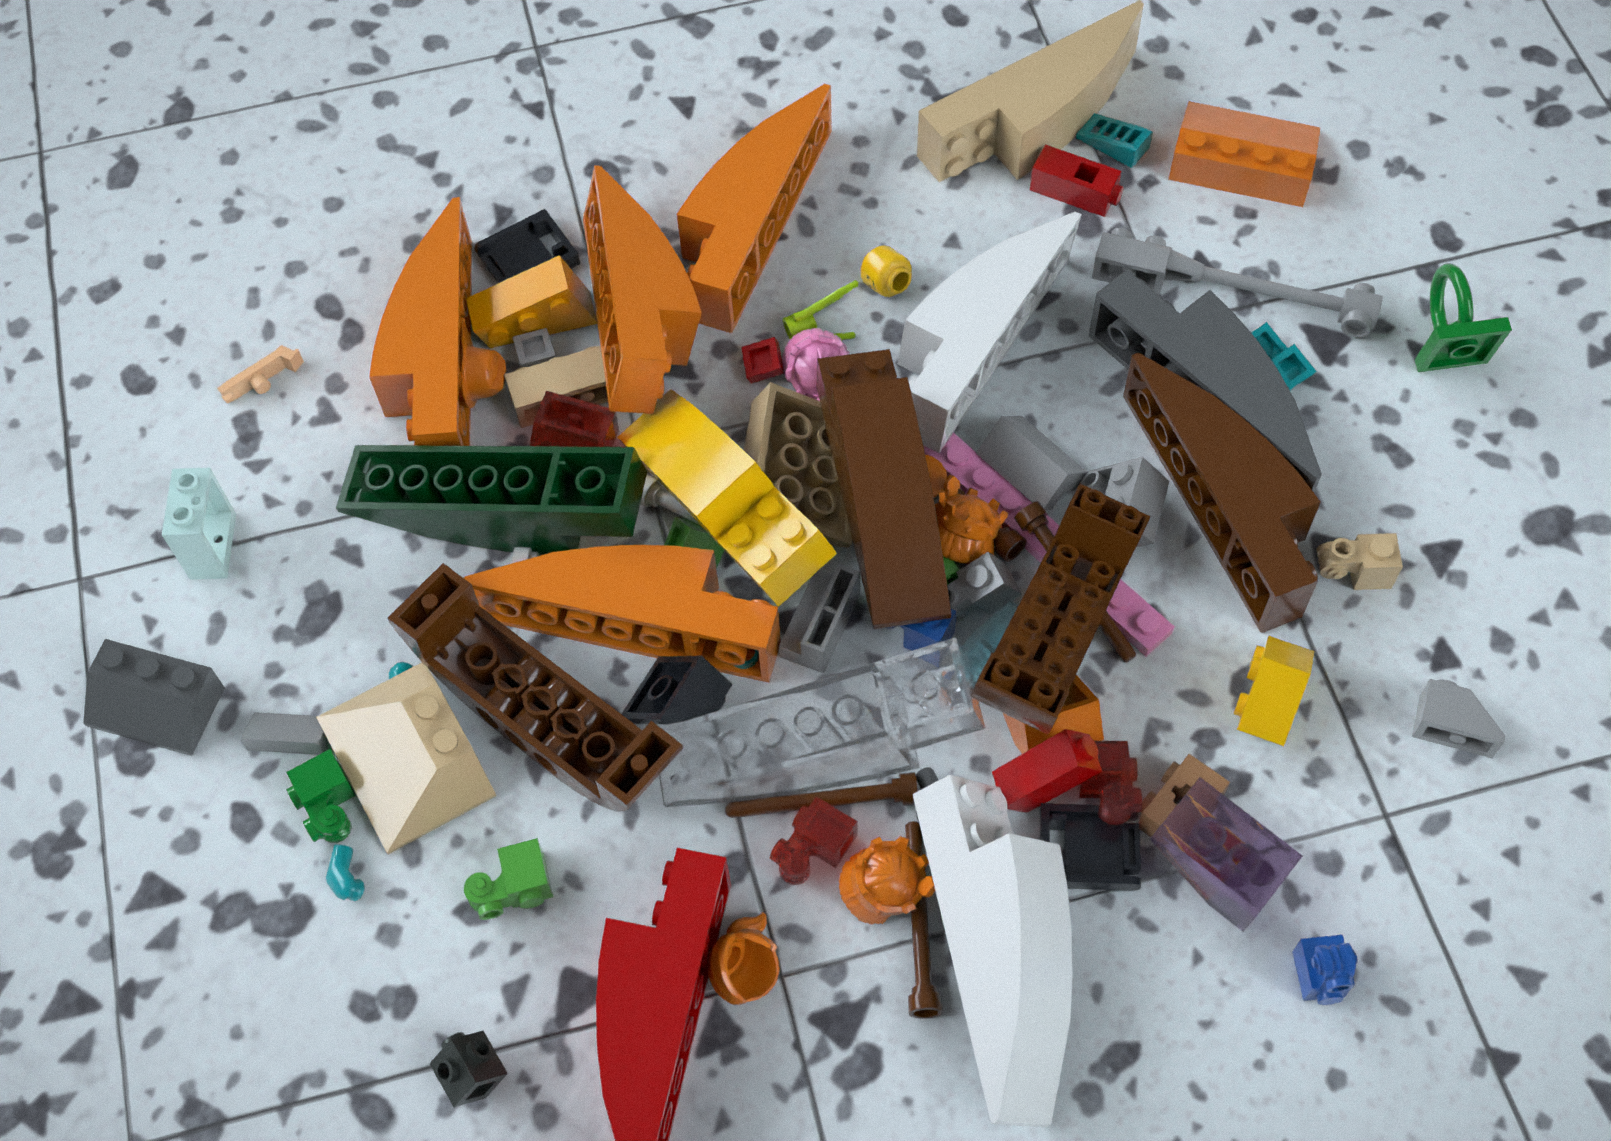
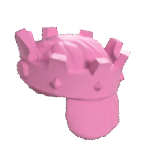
(802, 354)

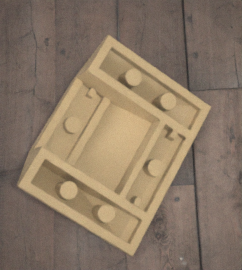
(406, 757)

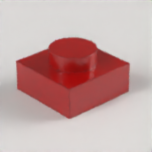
(762, 360)

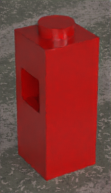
(1076, 181)
(1048, 770)

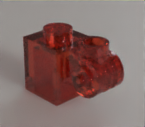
(1114, 783)
(817, 832)

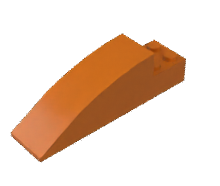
(745, 203)
(640, 296)
(420, 336)
(635, 602)

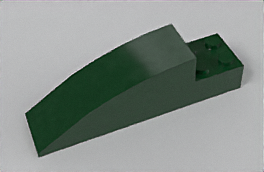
(497, 493)

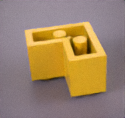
(1278, 684)

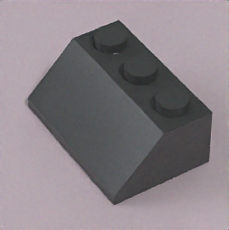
(150, 697)

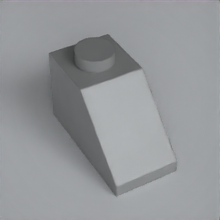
(1456, 719)

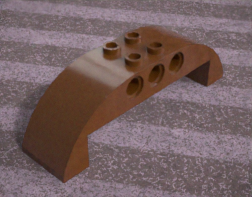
(529, 695)

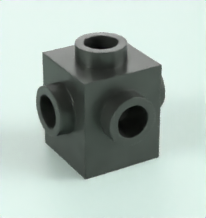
(468, 1067)

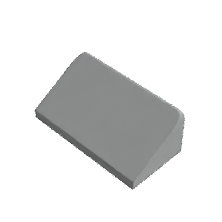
(284, 734)

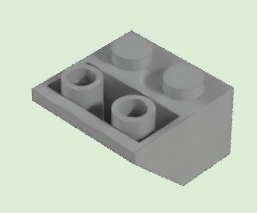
(1135, 485)

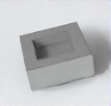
(533, 347)

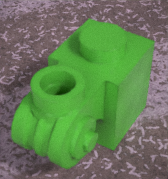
(521, 882)

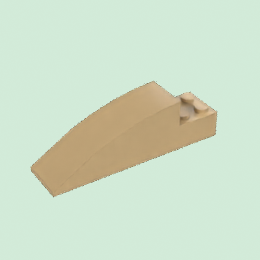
(1030, 101)

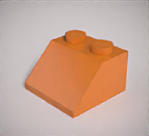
(1078, 713)

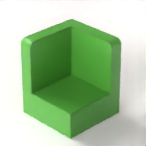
(692, 535)

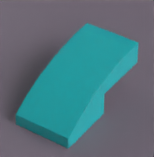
(1289, 361)

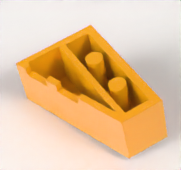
(531, 301)

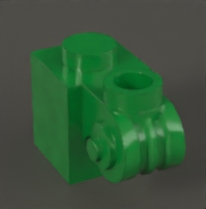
(320, 788)

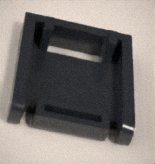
(521, 249)
(1094, 850)

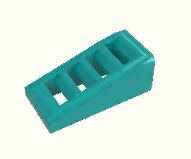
(1128, 150)

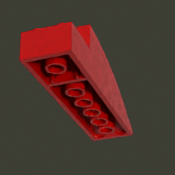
(653, 996)

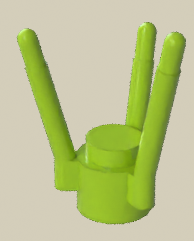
(805, 320)

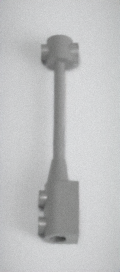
(1156, 262)

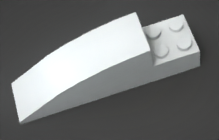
(974, 319)
(1007, 942)

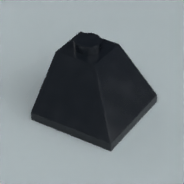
(678, 691)

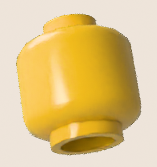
(886, 271)

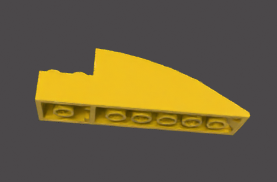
(728, 496)

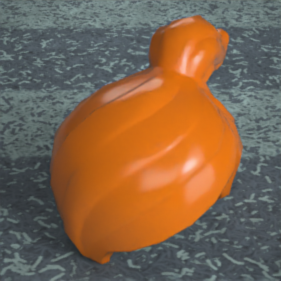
(743, 961)

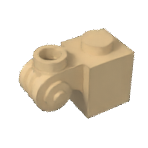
(1370, 559)

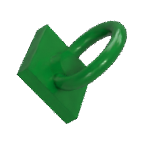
(1464, 340)

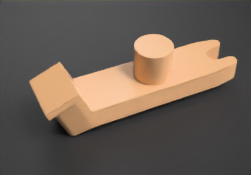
(257, 375)

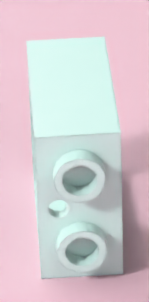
(194, 519)

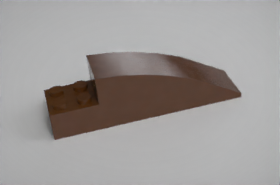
(884, 487)
(1235, 487)

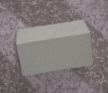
(1030, 461)
(821, 618)

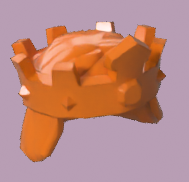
(966, 522)
(884, 881)

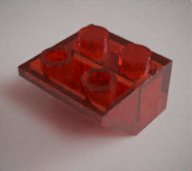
(573, 423)

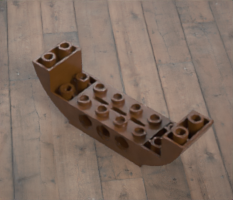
(1061, 610)

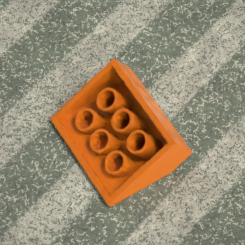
(1245, 154)

